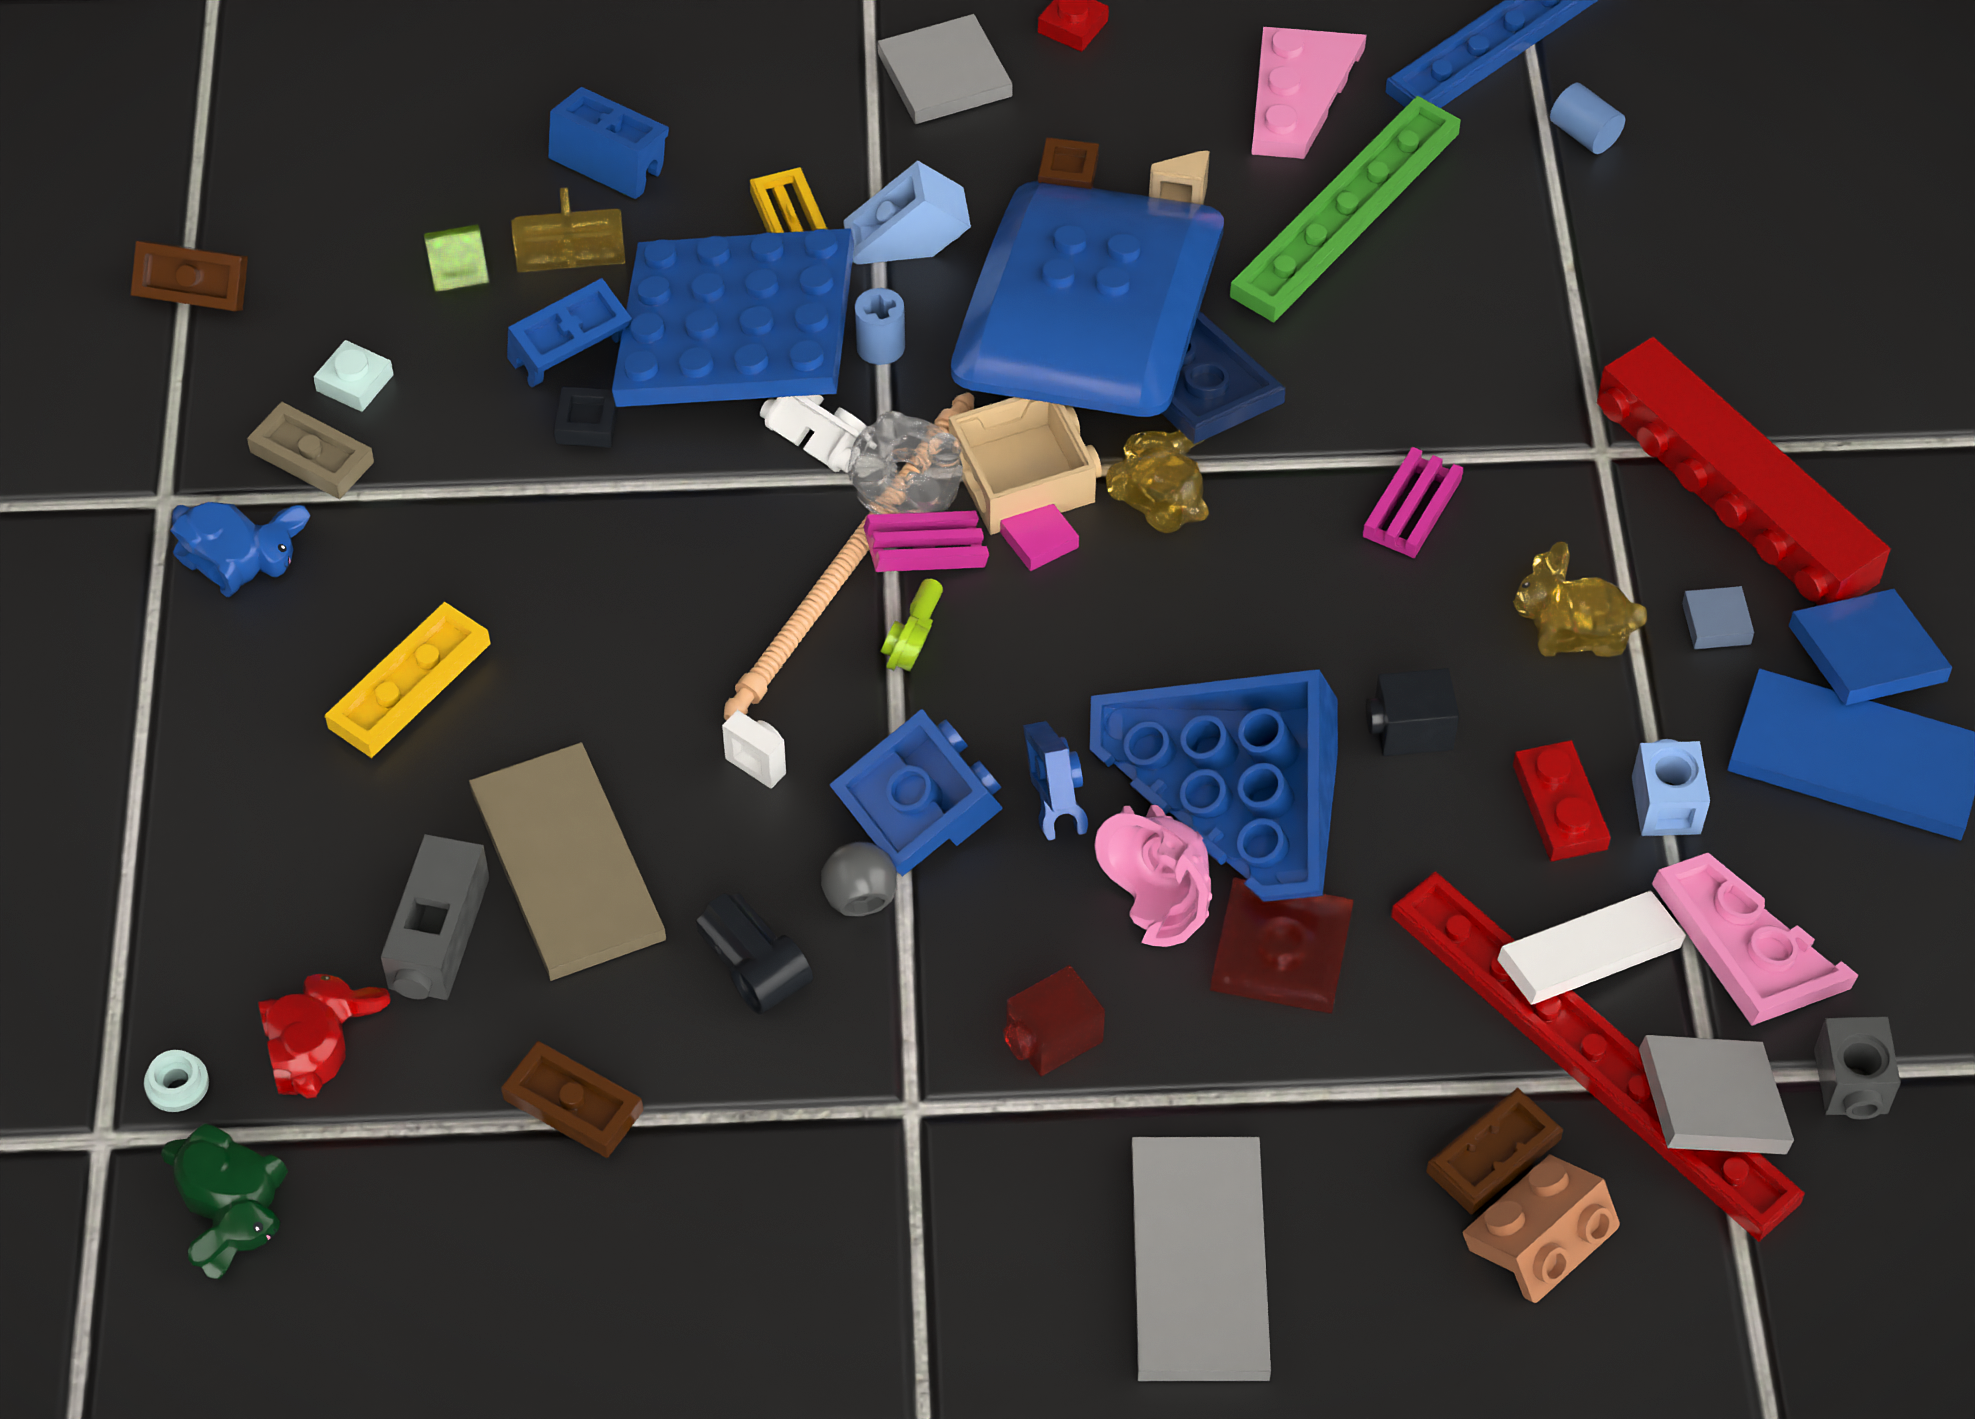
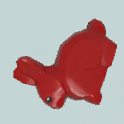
(307, 1030)

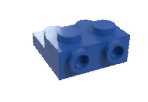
(918, 791)

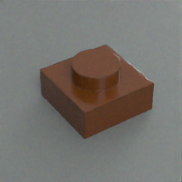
(1069, 163)

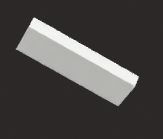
(1591, 947)

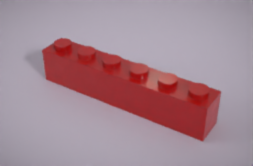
(1741, 475)

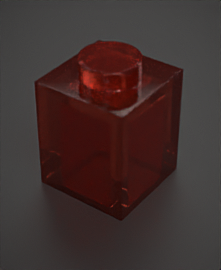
(1054, 1021)

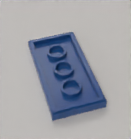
(1857, 754)

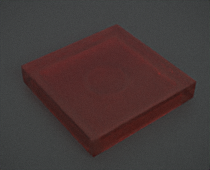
(1282, 948)

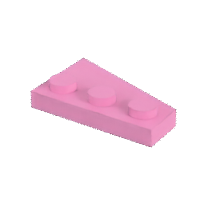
(1297, 86)
(1748, 949)

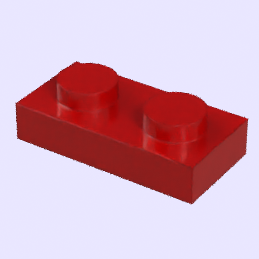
(1561, 801)

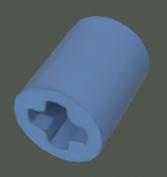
(1587, 118)
(880, 326)

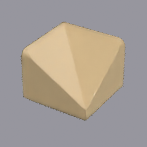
(1181, 178)

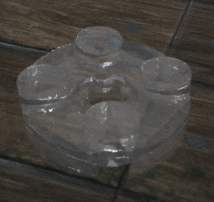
(908, 440)

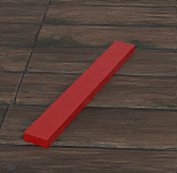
(1590, 1052)

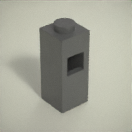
(435, 918)

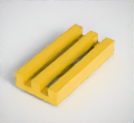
(776, 183)

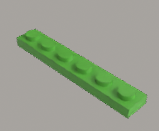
(1344, 209)

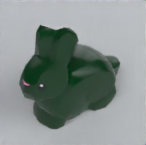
(228, 1187)

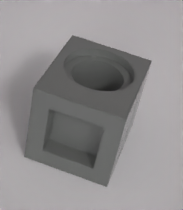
(1863, 1045)

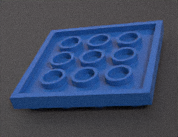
(735, 318)

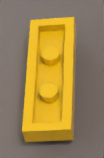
(407, 679)

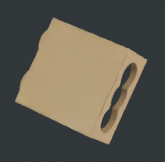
(1024, 458)

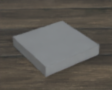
(944, 68)
(1715, 1095)

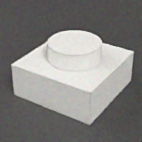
(754, 748)

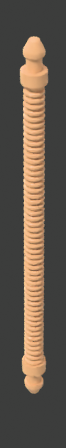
(754, 684)

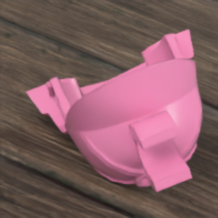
(1163, 870)

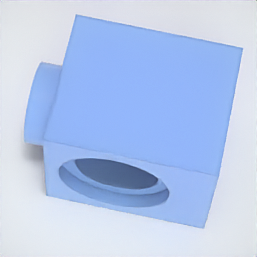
(1666, 807)

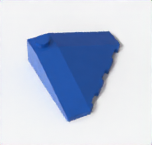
(1239, 765)

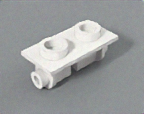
(832, 434)

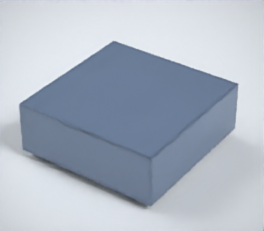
(1718, 617)

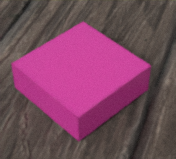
(1039, 535)

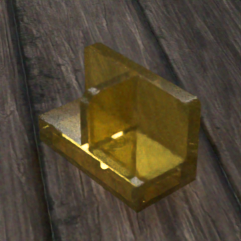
(568, 238)

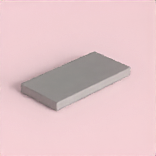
(1200, 1259)

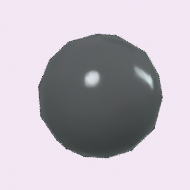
(859, 879)

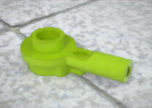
(907, 640)

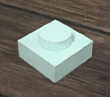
(353, 375)

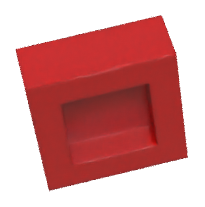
(1073, 21)

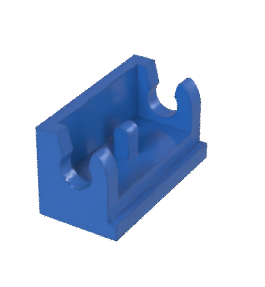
(606, 141)
(566, 329)

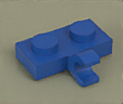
(1054, 775)

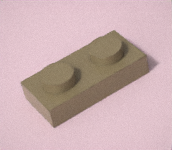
(310, 450)

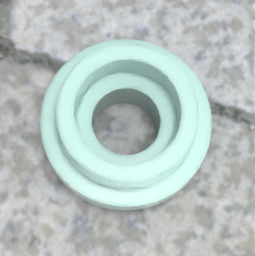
(175, 1066)

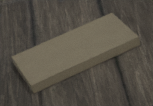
(567, 861)

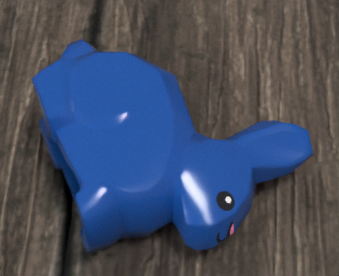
(230, 546)

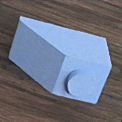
(909, 217)

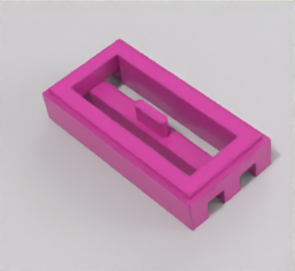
(1429, 471)
(924, 533)

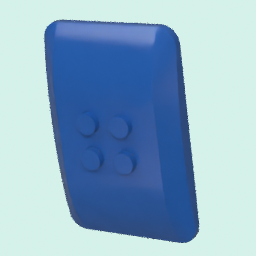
(1088, 299)

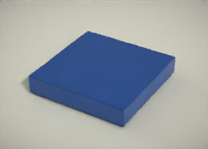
(1870, 646)

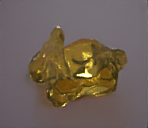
(1159, 480)
(1576, 612)

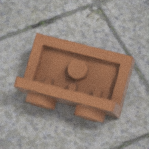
(1545, 1225)

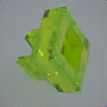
(456, 257)

